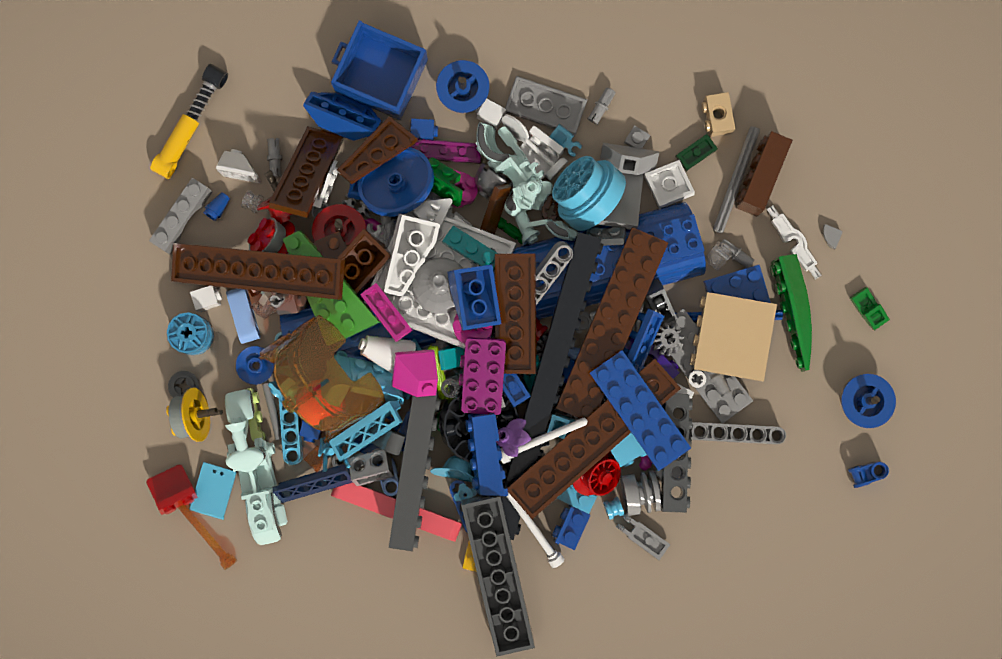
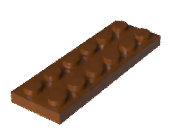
(306, 172)
(517, 307)

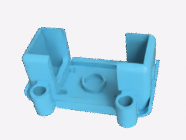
(357, 368)

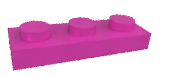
(386, 312)

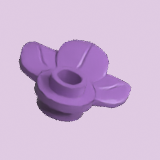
(514, 437)

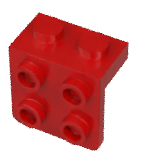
(171, 489)

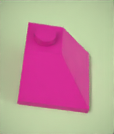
(415, 373)

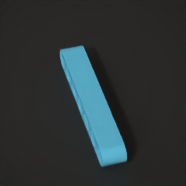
(287, 427)

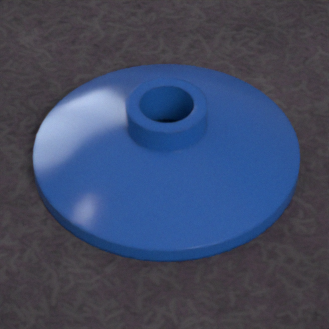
(245, 368)

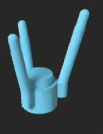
(327, 450)

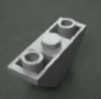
(630, 159)

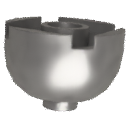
(487, 179)

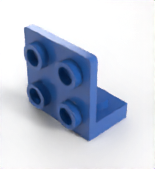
(571, 527)

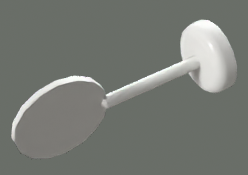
(521, 134)

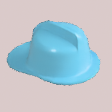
(455, 468)

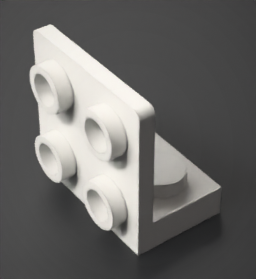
(546, 145)
(326, 189)

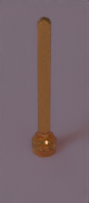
(225, 558)

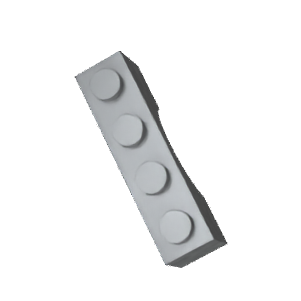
(171, 228)

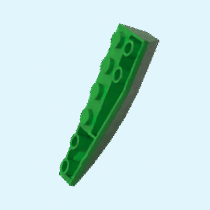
(795, 305)

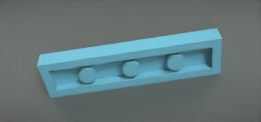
(363, 426)

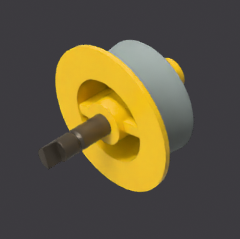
(190, 415)

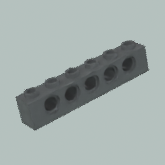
(668, 482)

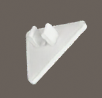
(434, 210)

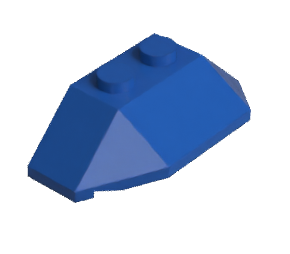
(341, 115)

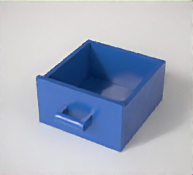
(378, 70)

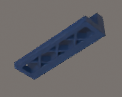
(312, 483)

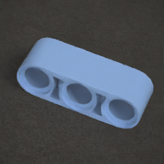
(243, 315)

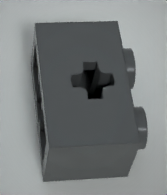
(660, 302)

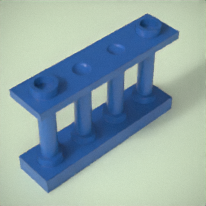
(643, 338)

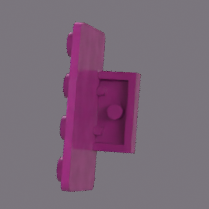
(482, 375)

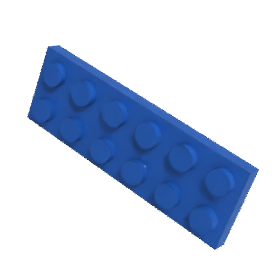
(640, 410)

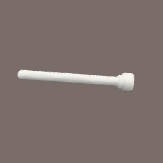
(546, 437)
(554, 558)

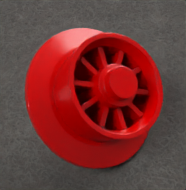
(600, 478)

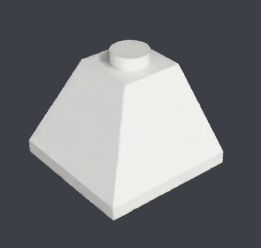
(236, 166)

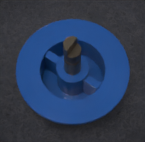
(462, 86)
(868, 401)

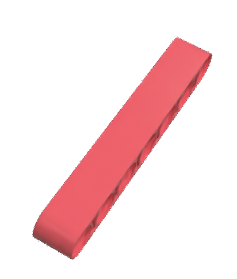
(385, 505)

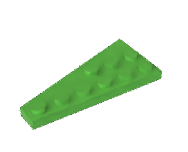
(347, 314)

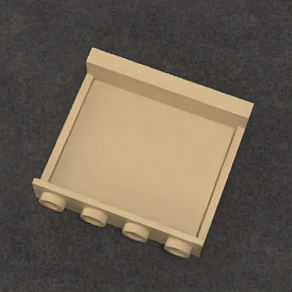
(733, 336)

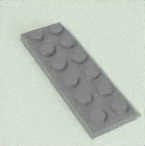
(722, 407)

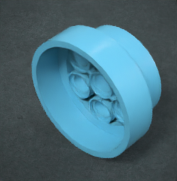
(588, 192)

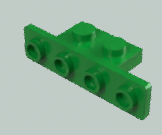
(444, 182)

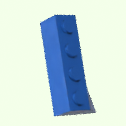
(485, 455)

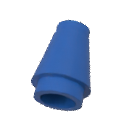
(216, 207)

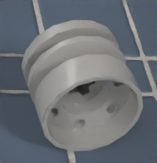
(640, 493)

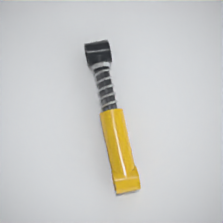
(166, 161)

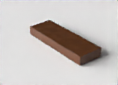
(495, 208)

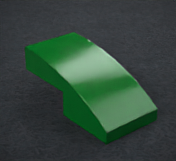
(869, 309)

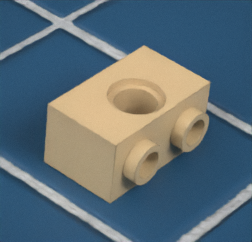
(722, 104)

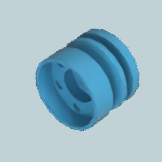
(194, 344)

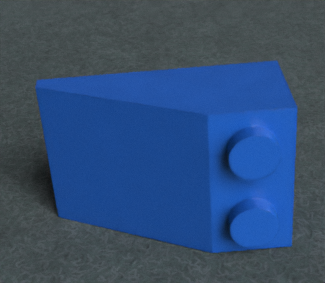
(475, 296)

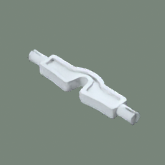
(788, 233)

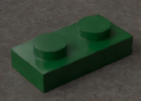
(696, 152)

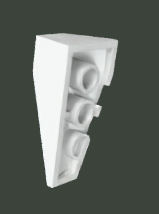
(410, 246)

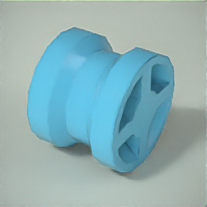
(613, 508)

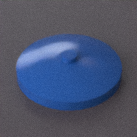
(398, 184)

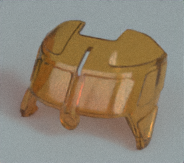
(307, 360)

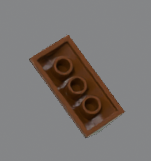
(363, 260)

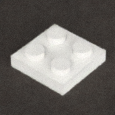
(669, 184)

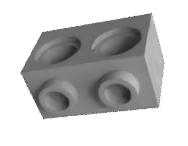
(371, 471)

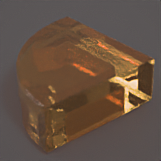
(314, 460)

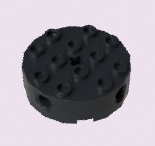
(453, 424)

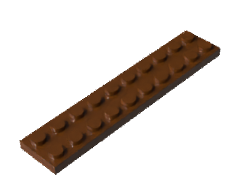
(258, 270)
(612, 320)
(582, 448)

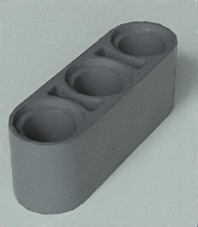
(390, 441)

